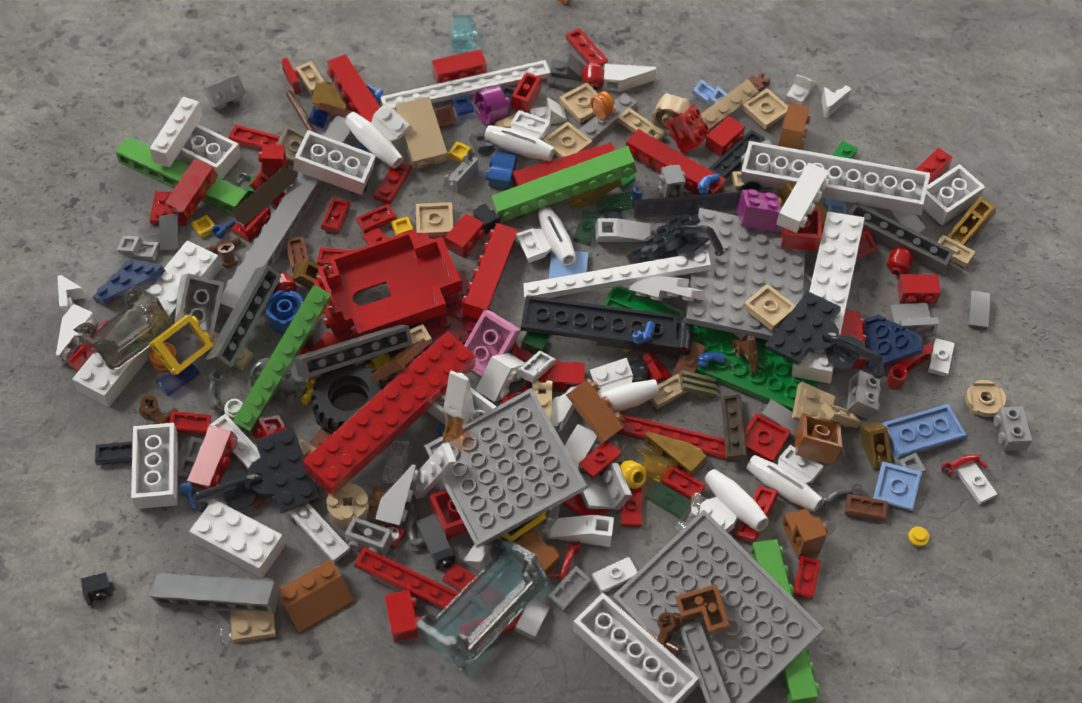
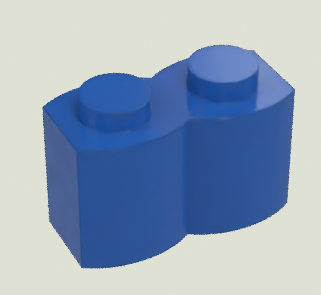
(501, 170)

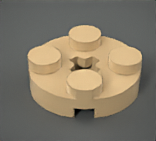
(984, 408)

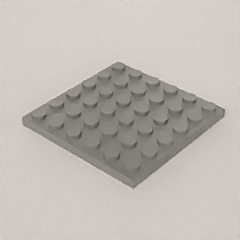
(508, 468)

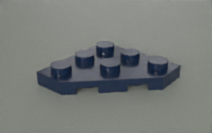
(129, 275)
(891, 341)

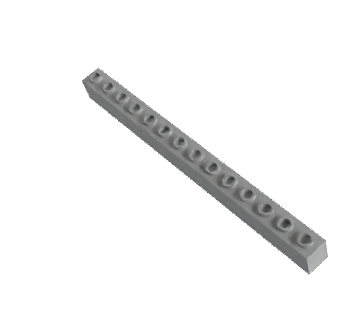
(282, 224)

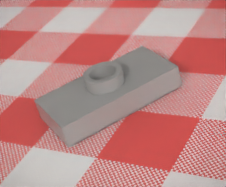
(536, 366)
(569, 588)

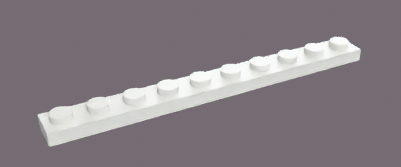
(469, 85)
(618, 276)
(304, 516)

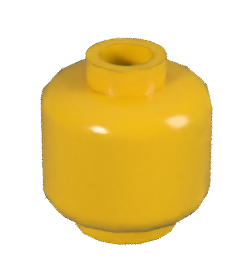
(633, 473)

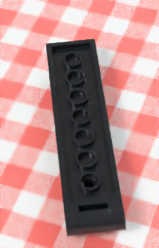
(607, 325)

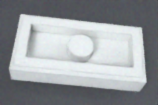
(941, 357)
(976, 483)
(614, 575)

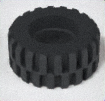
(336, 383)

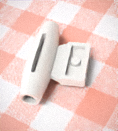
(380, 133)
(523, 136)
(551, 236)
(616, 384)
(789, 477)
(731, 504)

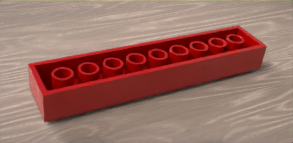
(387, 414)

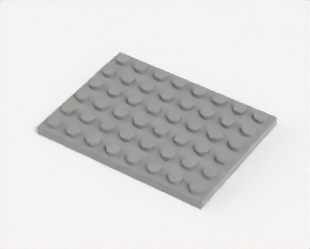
(749, 263)
(764, 619)

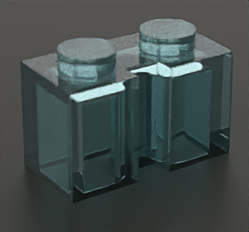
(463, 33)

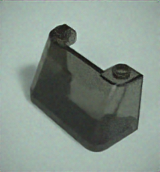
(128, 331)

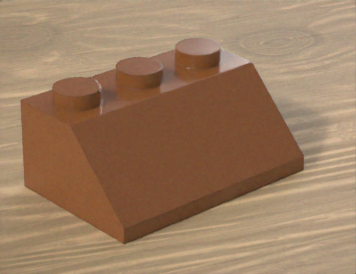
(596, 409)
(314, 596)

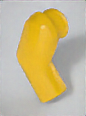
(306, 398)

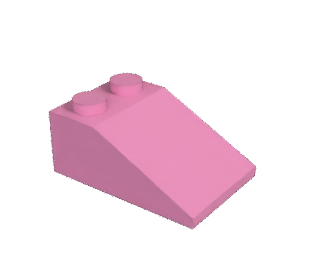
(490, 338)

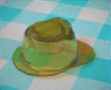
(653, 463)

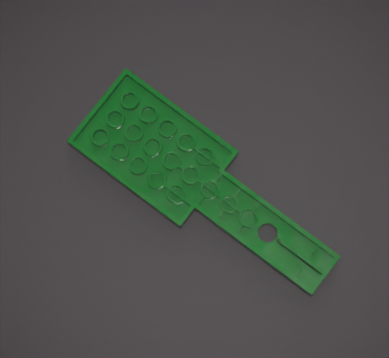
(774, 373)

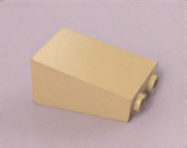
(424, 138)

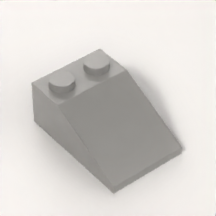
(200, 299)

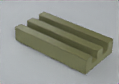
(697, 380)

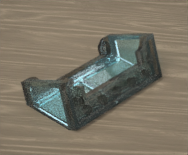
(485, 604)

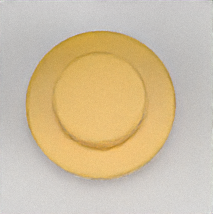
(918, 536)

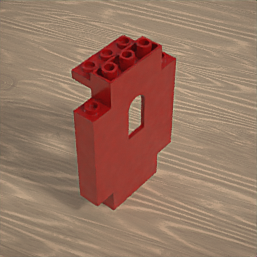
(413, 271)

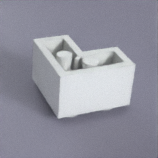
(498, 375)

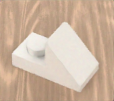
(800, 89)
(833, 101)
(553, 112)
(68, 292)
(478, 557)

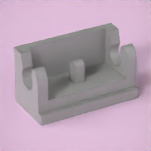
(461, 175)

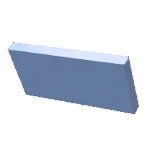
(924, 431)

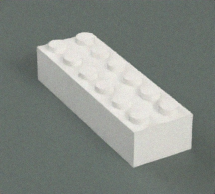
(634, 652)

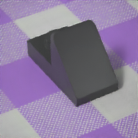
(568, 69)

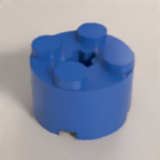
(282, 309)

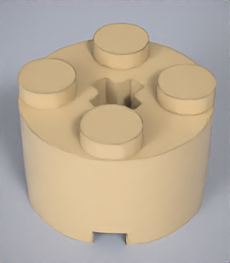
(668, 108)
(346, 504)

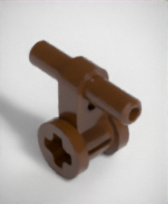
(226, 250)
(749, 349)
(153, 413)
(667, 630)

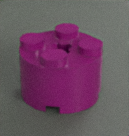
(491, 105)

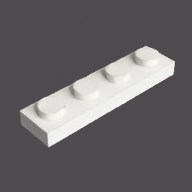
(433, 470)

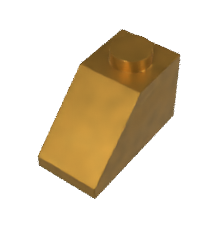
(327, 94)
(305, 273)
(876, 443)

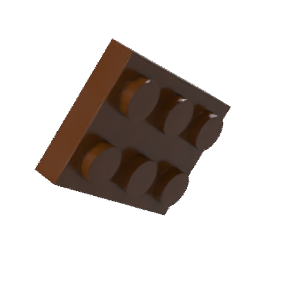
(399, 361)

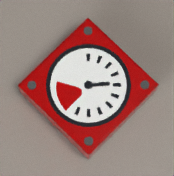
(397, 534)

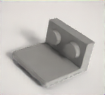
(915, 318)
(606, 490)

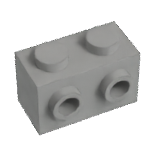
(225, 91)
(671, 181)
(863, 394)
(1012, 428)
(368, 535)

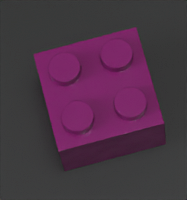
(759, 210)

